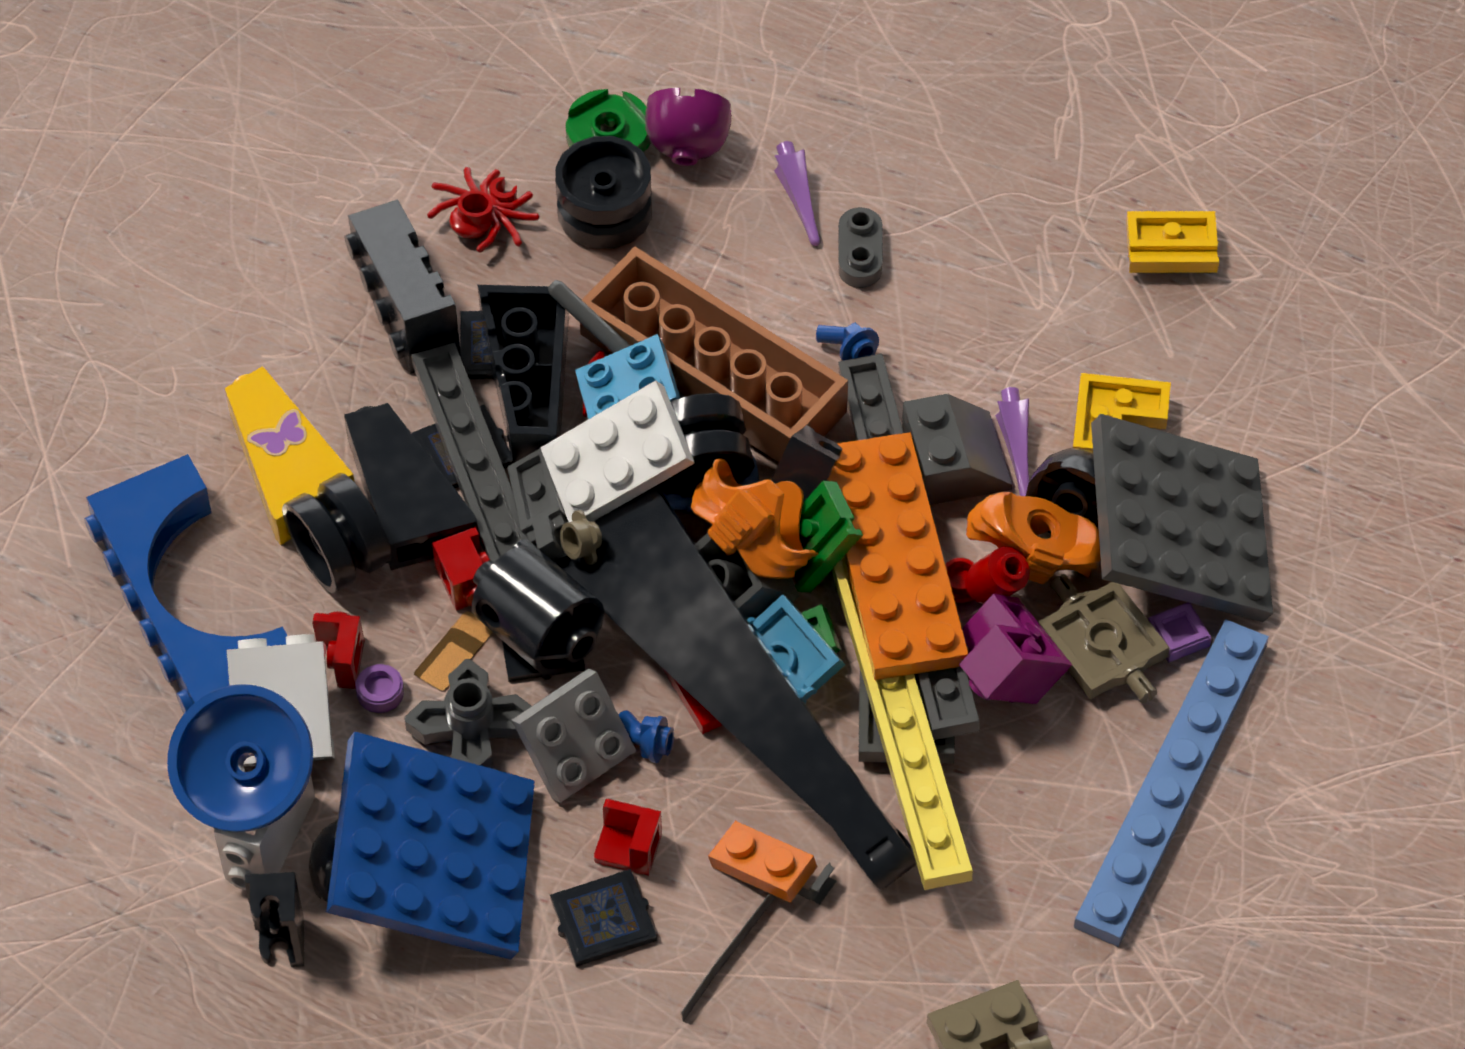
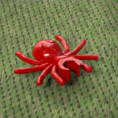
(481, 209)

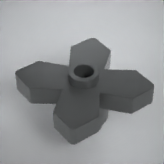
(467, 716)

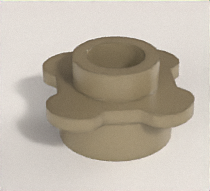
(581, 538)

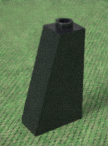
(404, 486)

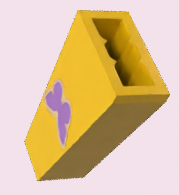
(279, 445)

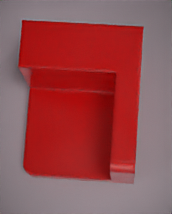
(628, 837)

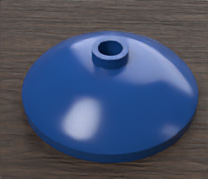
(216, 740)

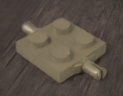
(1104, 638)

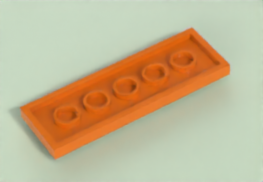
(898, 561)

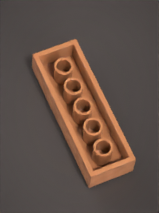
(720, 351)

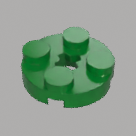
(599, 108)

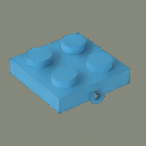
(796, 647)

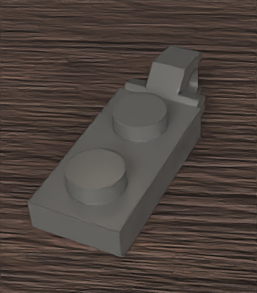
(538, 504)

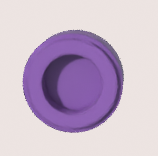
(379, 688)

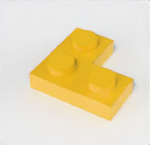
(1122, 398)

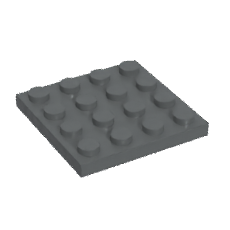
(1181, 518)

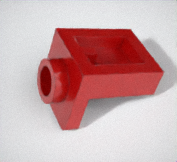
(345, 644)

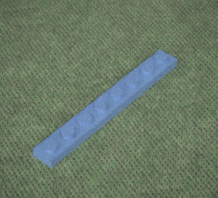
(1171, 783)

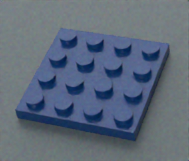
(431, 846)

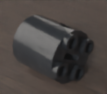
(537, 608)

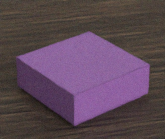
(1181, 631)

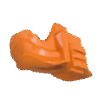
(755, 520)
(1017, 521)

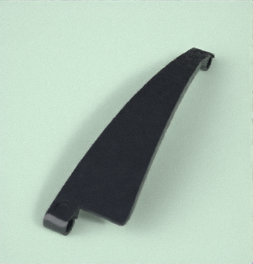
(686, 620)

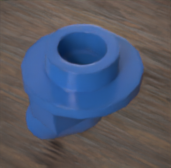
(854, 340)
(651, 735)

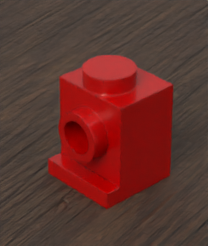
(456, 564)

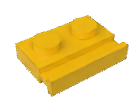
(1172, 242)

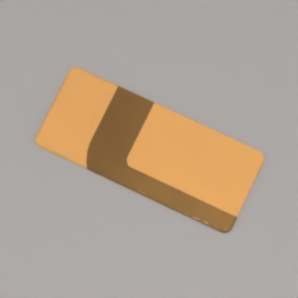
(457, 645)

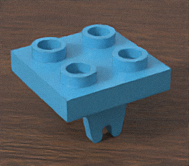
(625, 373)

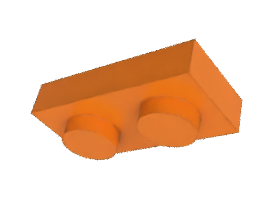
(762, 861)

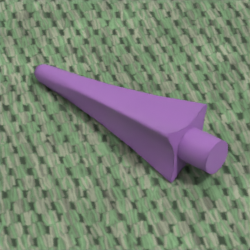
(794, 178)
(1014, 427)

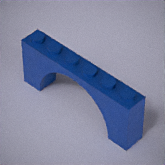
(137, 526)

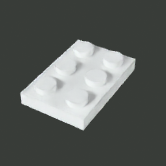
(618, 453)

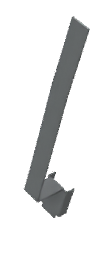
(817, 893)

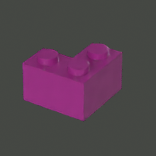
(1010, 653)

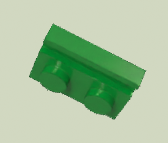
(827, 530)

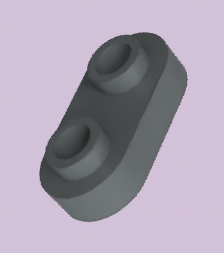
(860, 244)

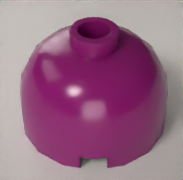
(687, 125)

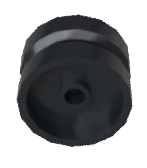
(603, 192)
(713, 431)
(336, 532)

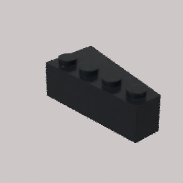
(528, 361)

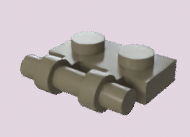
(988, 1021)

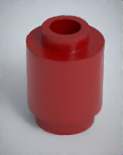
(998, 573)

